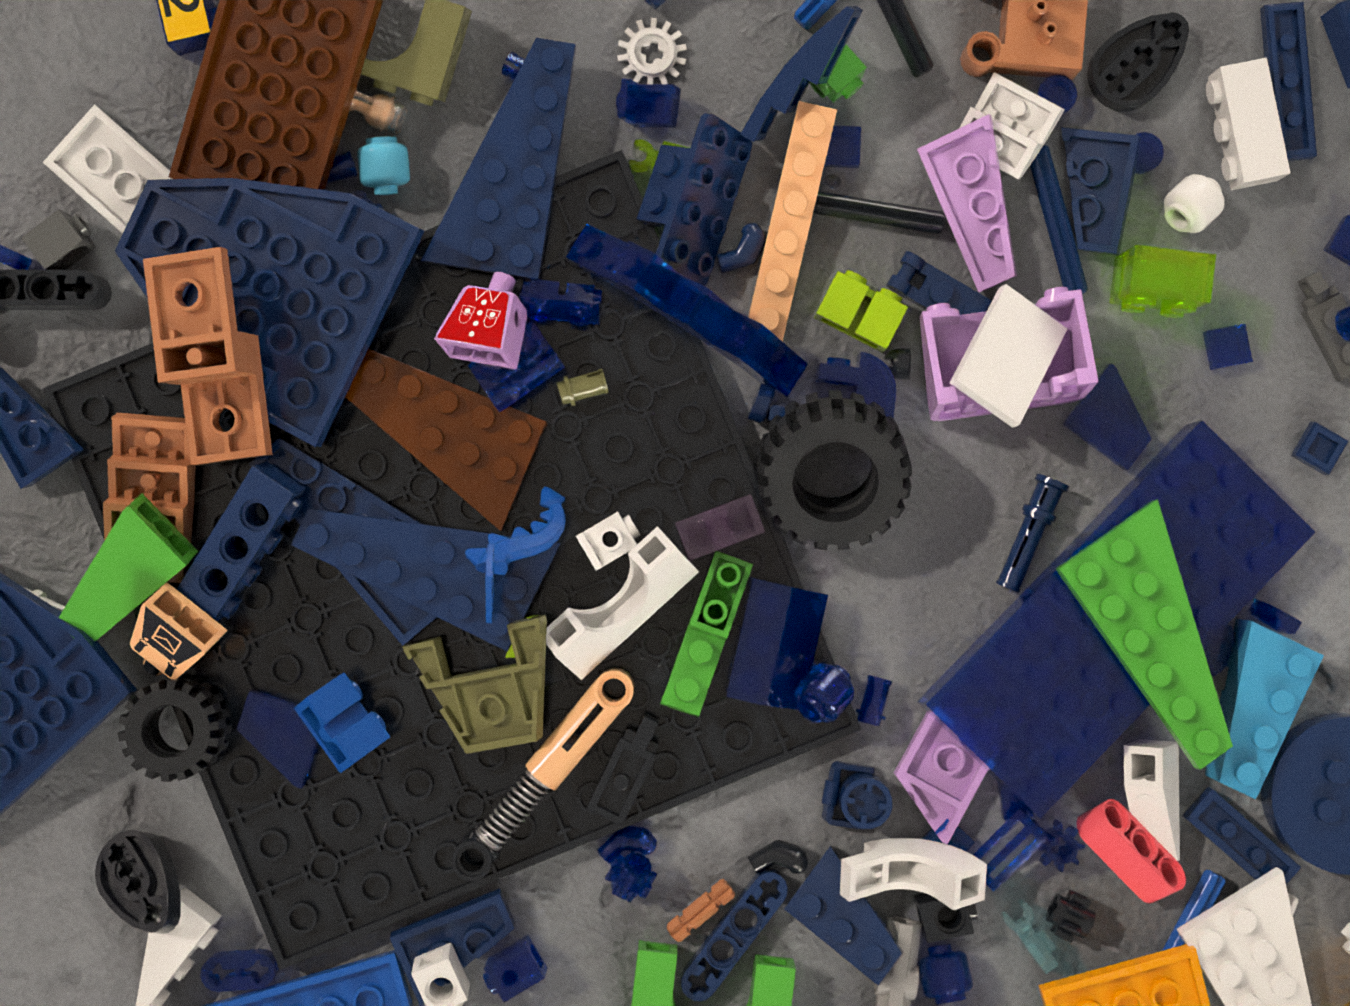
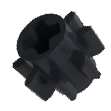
(1070, 916)

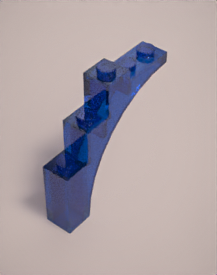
(689, 306)

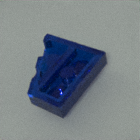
(1110, 420)
(278, 735)

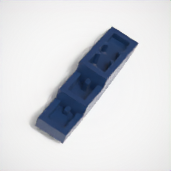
(810, 63)

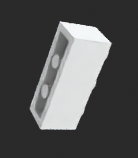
(1247, 124)

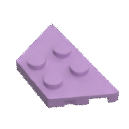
(939, 776)

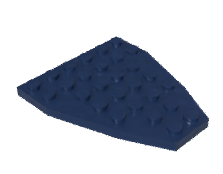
(304, 272)
(49, 689)

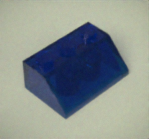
(775, 643)

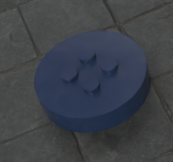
(1310, 792)

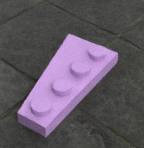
(971, 193)

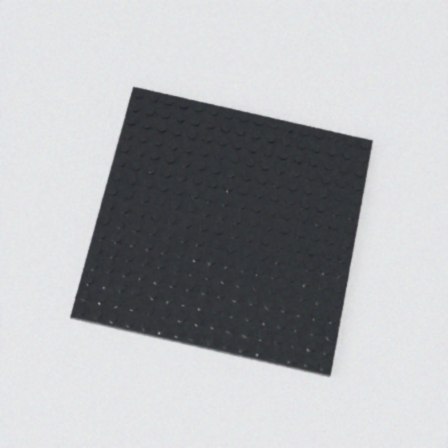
(657, 447)

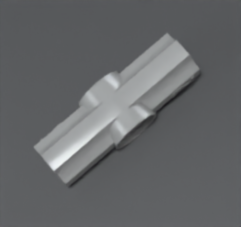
(903, 979)

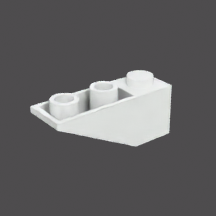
(1153, 789)
(169, 953)

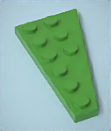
(1143, 612)

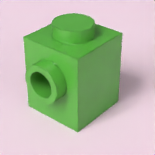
(844, 78)

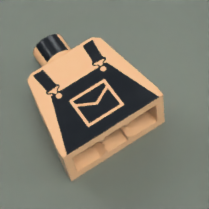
(173, 633)

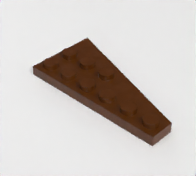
(450, 431)

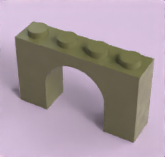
(431, 57)

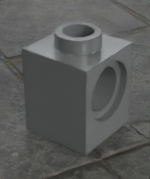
(59, 241)

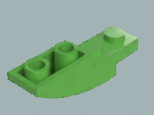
(706, 634)

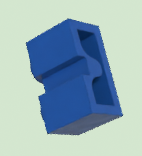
(342, 722)

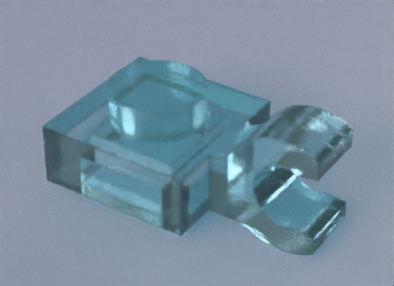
(1036, 943)

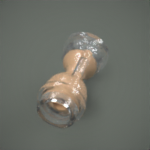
(380, 111)

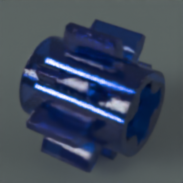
(1066, 853)
(631, 876)

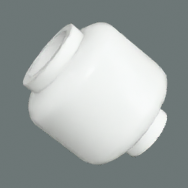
(1193, 203)

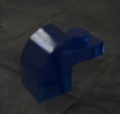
(869, 377)

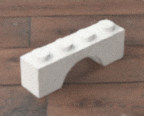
(588, 636)

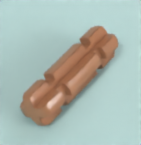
(700, 910)

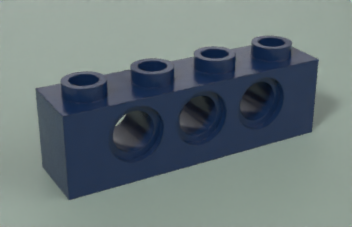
(281, 498)

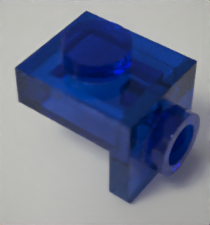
(648, 104)

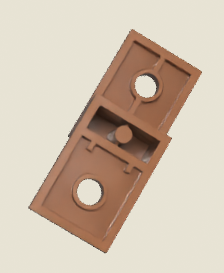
(207, 355)

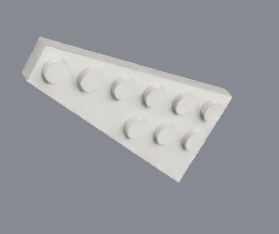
(1251, 946)

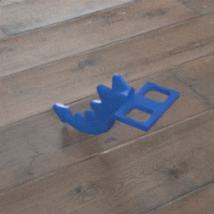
(522, 544)

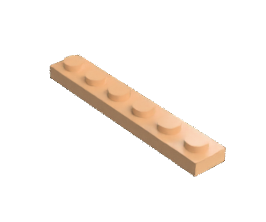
(792, 216)

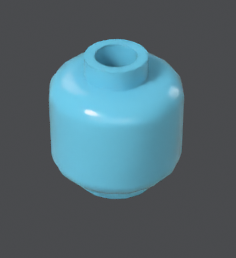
(383, 165)

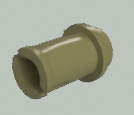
(582, 387)

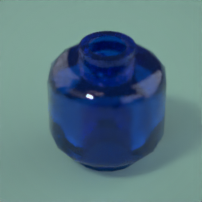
(824, 693)
(945, 974)

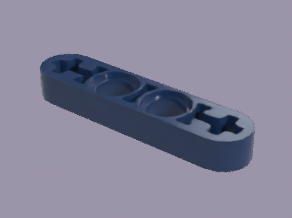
(738, 937)

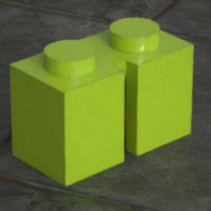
(860, 311)

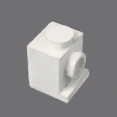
(593, 544)

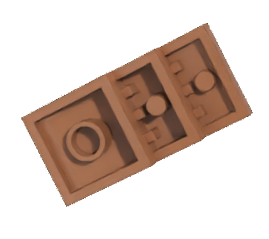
(155, 461)

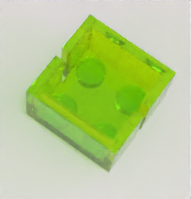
(1162, 280)

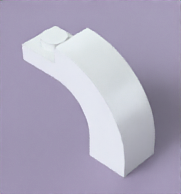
(915, 865)

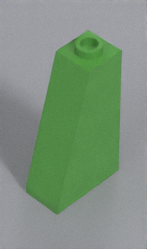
(129, 567)

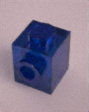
(514, 969)

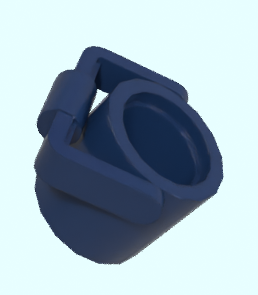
(860, 796)

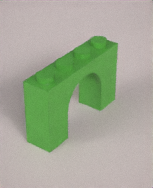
(656, 967)

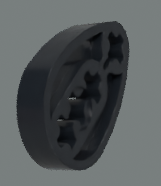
(1149, 77)
(159, 882)

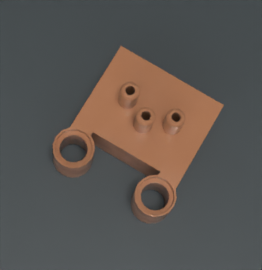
(1033, 40)

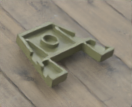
(493, 704)

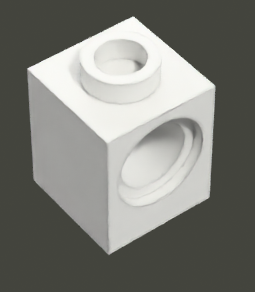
(440, 964)

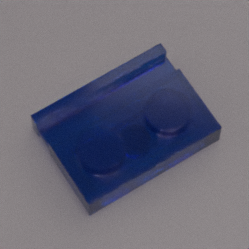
(535, 366)

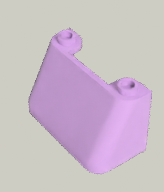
(948, 335)

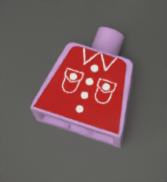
(485, 324)

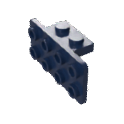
(694, 196)

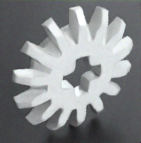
(643, 39)

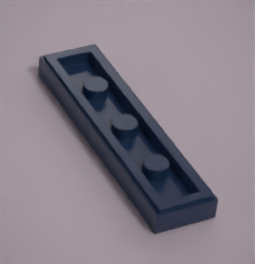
(1290, 75)

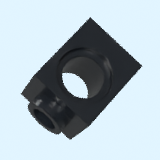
(936, 930)

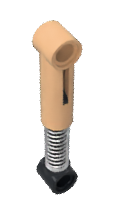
(545, 771)

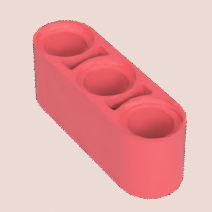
(1131, 851)

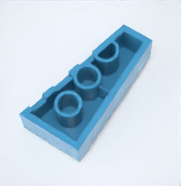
(1259, 703)

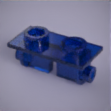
(578, 306)

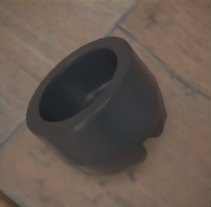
(902, 362)

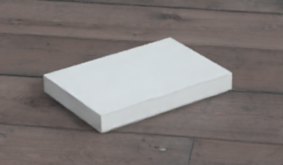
(105, 166)
(1008, 356)

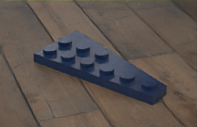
(508, 191)
(336, 493)

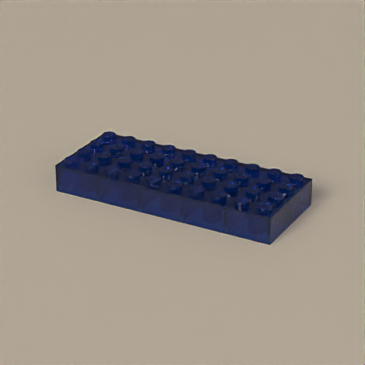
(1043, 684)

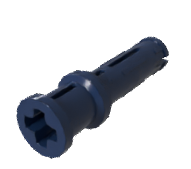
(1038, 515)

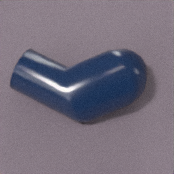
(747, 250)

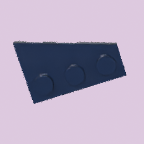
(1101, 183)
(29, 436)
(845, 926)
(469, 927)

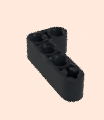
(31, 283)

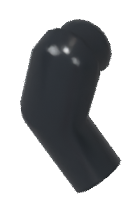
(782, 854)

